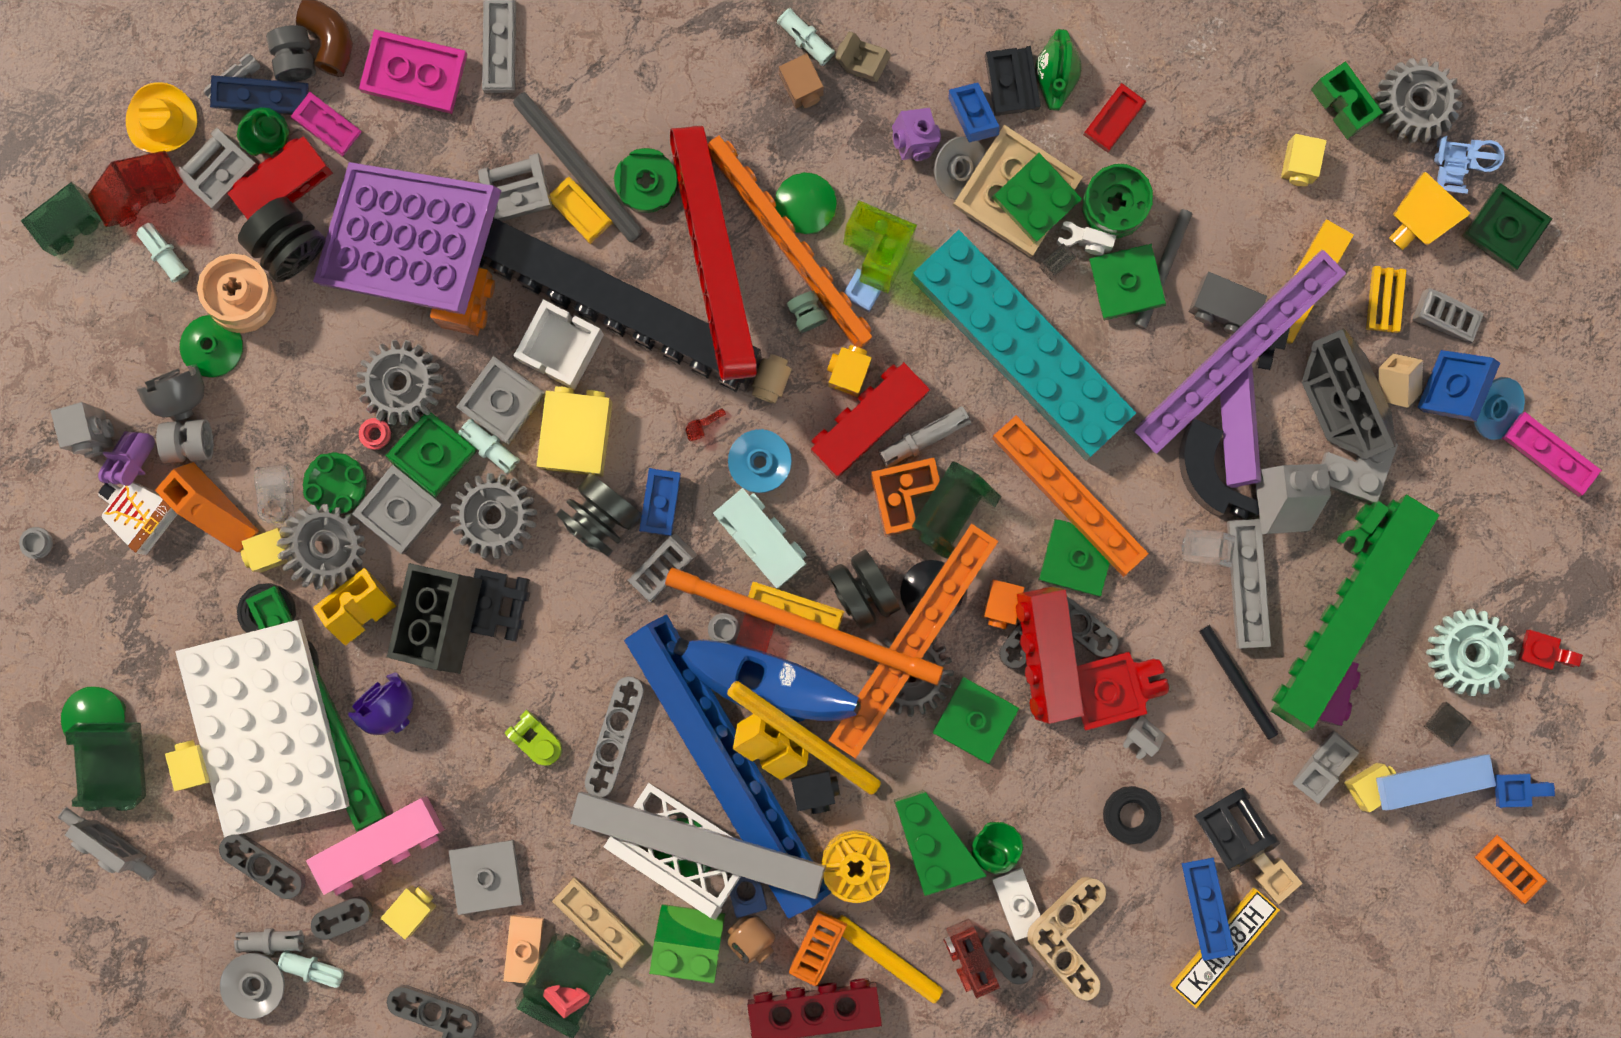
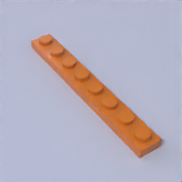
(783, 234)
(915, 638)

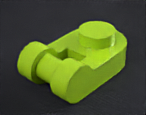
(543, 748)

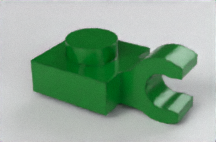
(1368, 519)

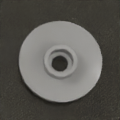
(967, 157)
(237, 986)

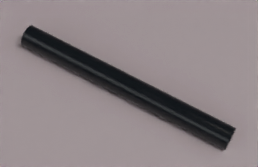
(1238, 682)

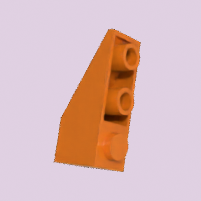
(205, 506)

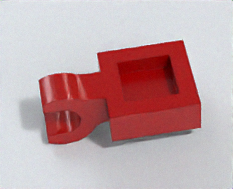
(1544, 651)

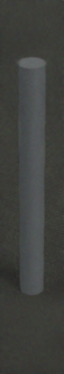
(1167, 259)

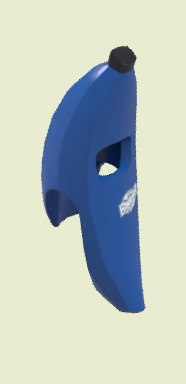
(782, 683)

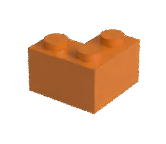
(475, 315)
(895, 489)

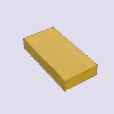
(579, 210)

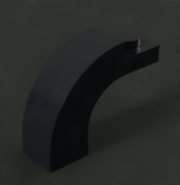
(1200, 476)

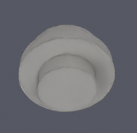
(36, 543)
(723, 628)

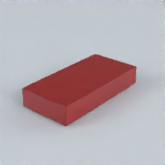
(1114, 117)

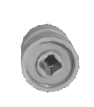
(179, 441)

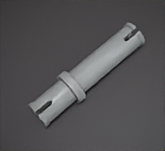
(919, 440)

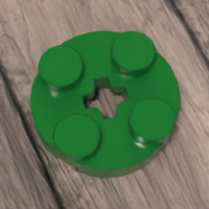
(633, 168)

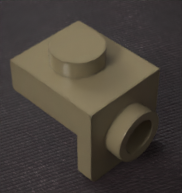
(862, 57)

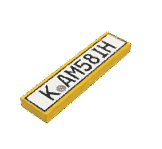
(1245, 925)

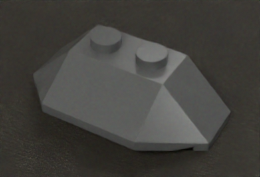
(1348, 396)

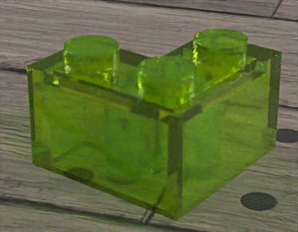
(883, 239)

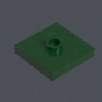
(1507, 227)

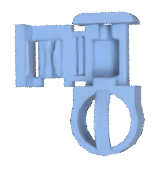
(1456, 161)

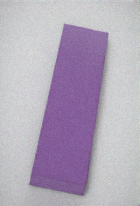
(1240, 431)

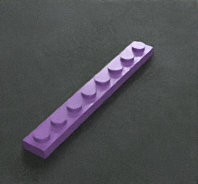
(1239, 351)

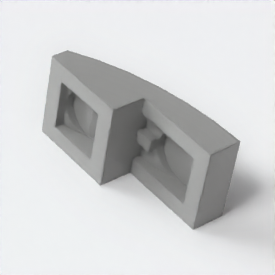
(1325, 767)

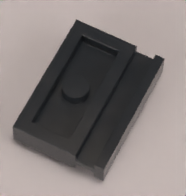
(1012, 81)

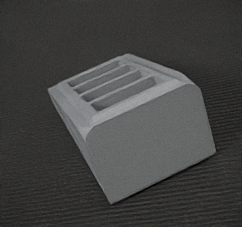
(1432, 296)
(680, 547)

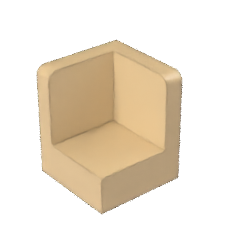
(1401, 379)

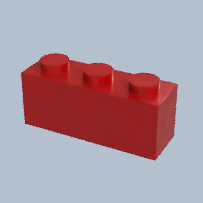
(286, 175)

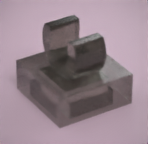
(1447, 724)

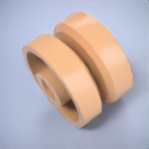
(237, 293)

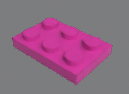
(413, 71)

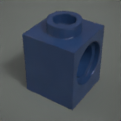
(751, 905)

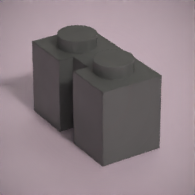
(1225, 302)

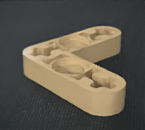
(1060, 931)

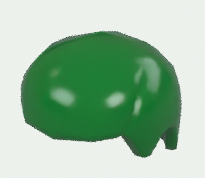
(262, 131)
(997, 847)

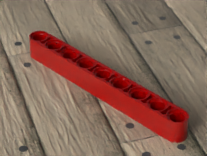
(712, 253)

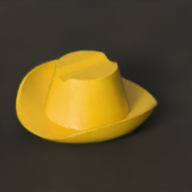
(160, 118)

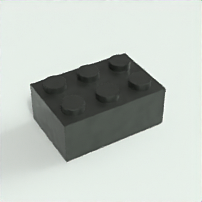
(434, 618)

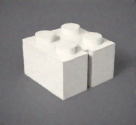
(558, 346)

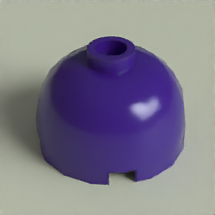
(384, 707)

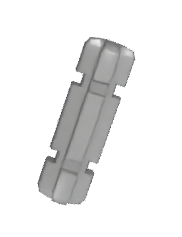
(247, 65)

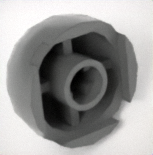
(173, 393)

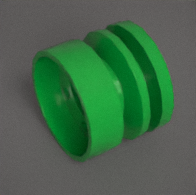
(1123, 183)

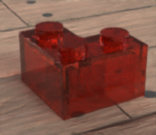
(132, 185)

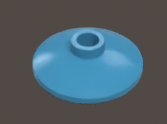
(1501, 408)
(759, 444)

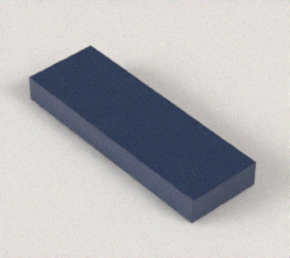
(250, 93)

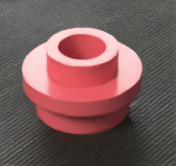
(365, 434)

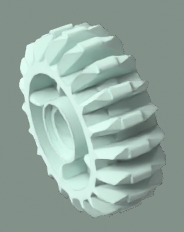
(1490, 656)

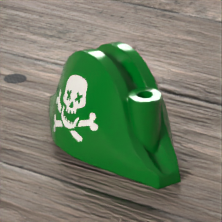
(1058, 69)

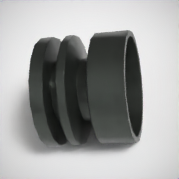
(281, 239)
(598, 515)

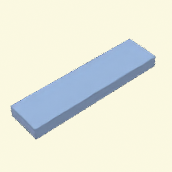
(1435, 782)

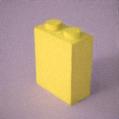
(574, 432)

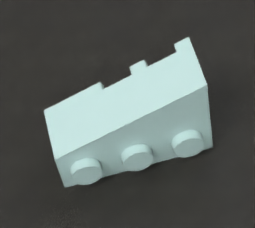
(761, 537)

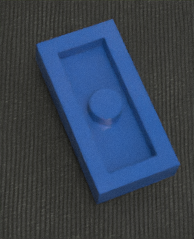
(973, 112)
(660, 502)

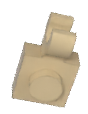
(1275, 878)

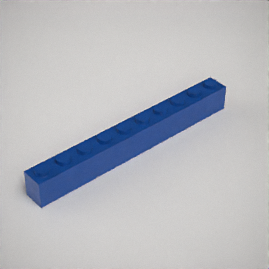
(711, 741)

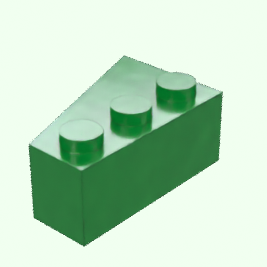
(934, 846)

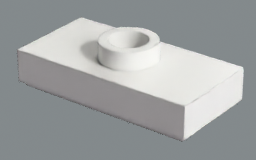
(1016, 902)

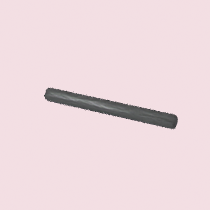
(577, 167)

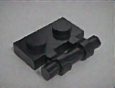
(490, 602)

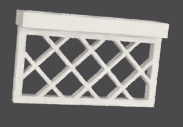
(665, 875)

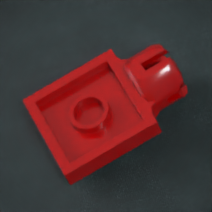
(1118, 688)

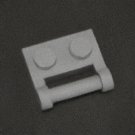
(221, 174)
(521, 196)

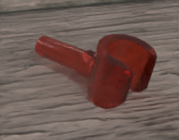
(695, 428)

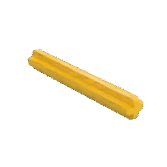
(891, 961)

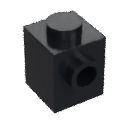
(815, 791)

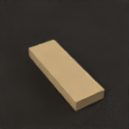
(598, 922)

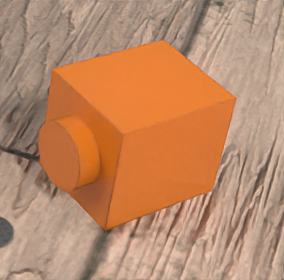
(1001, 604)

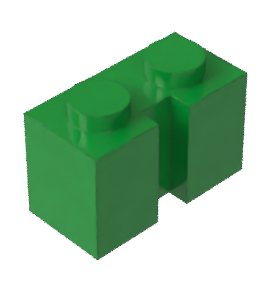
(1349, 99)

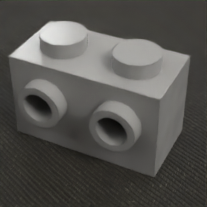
(83, 429)

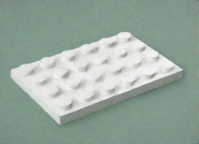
(262, 728)

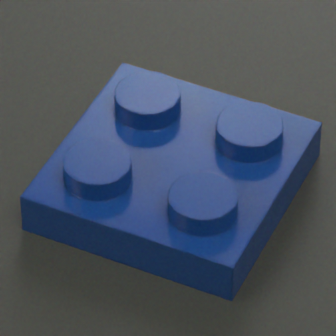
(1458, 385)

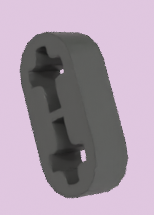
(344, 924)
(1013, 951)

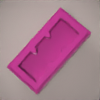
(326, 124)

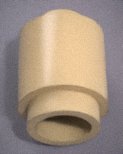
(771, 378)

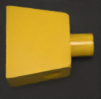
(1426, 213)

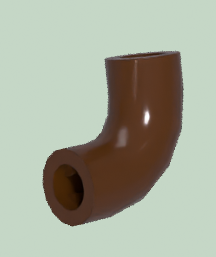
(333, 34)

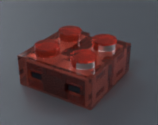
(972, 959)

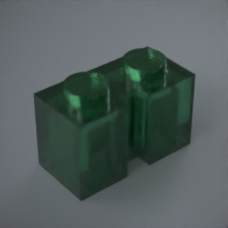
(62, 219)

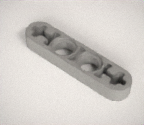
(610, 735)

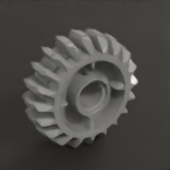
(1432, 87)
(380, 380)
(474, 512)
(307, 560)

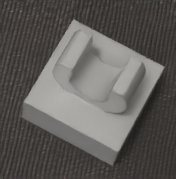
(1145, 736)

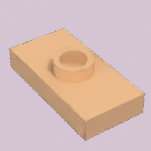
(522, 947)

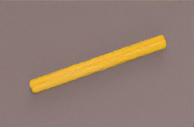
(803, 737)

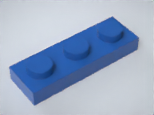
(1208, 909)

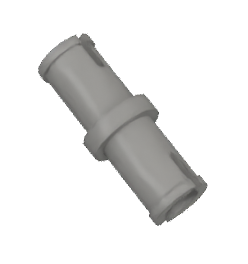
(269, 941)

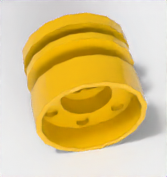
(855, 846)

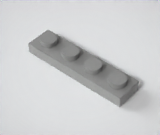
(1249, 585)

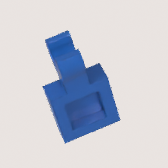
(1517, 790)

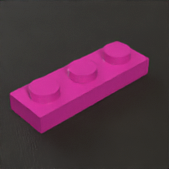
(1551, 454)

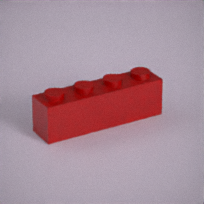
(869, 420)
(1049, 655)

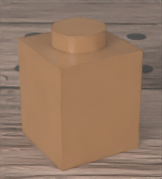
(801, 82)

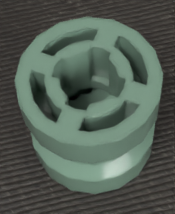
(807, 311)

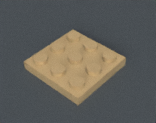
(999, 164)

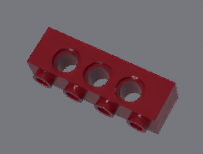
(832, 1020)

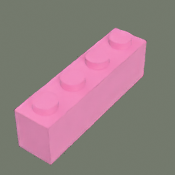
(376, 845)

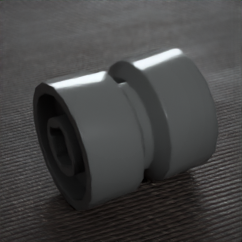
(290, 49)

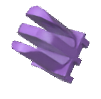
(126, 458)

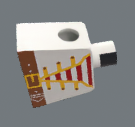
(136, 514)

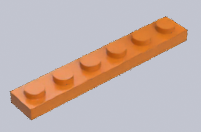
(1070, 496)

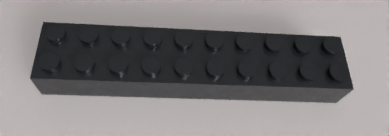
(605, 298)

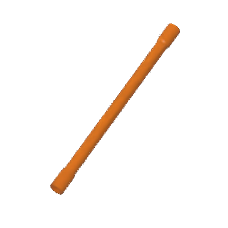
(913, 666)

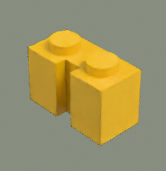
(354, 605)
(776, 752)

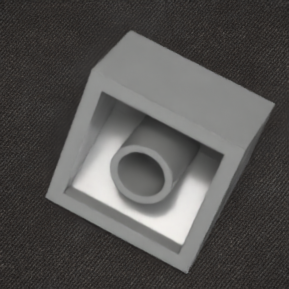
(1292, 497)

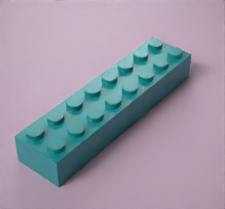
(1022, 345)

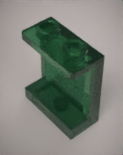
(951, 507)
(108, 765)
(570, 967)

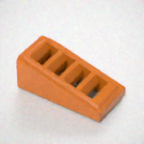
(1530, 890)
(808, 966)

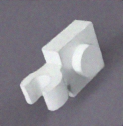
(1093, 240)

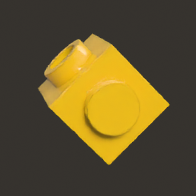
(849, 370)

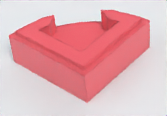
(565, 999)

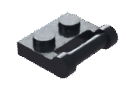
(1228, 836)

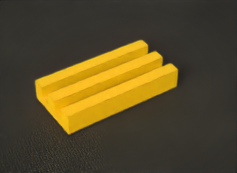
(1389, 273)

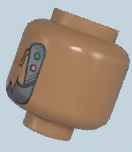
(751, 939)

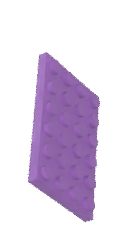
(407, 237)

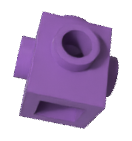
(916, 134)

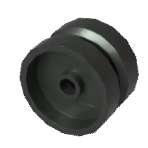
(859, 592)

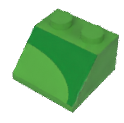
(686, 944)

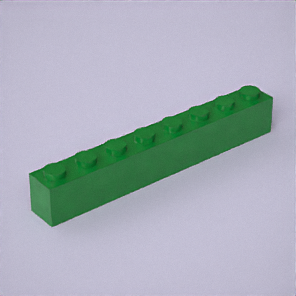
(1353, 614)

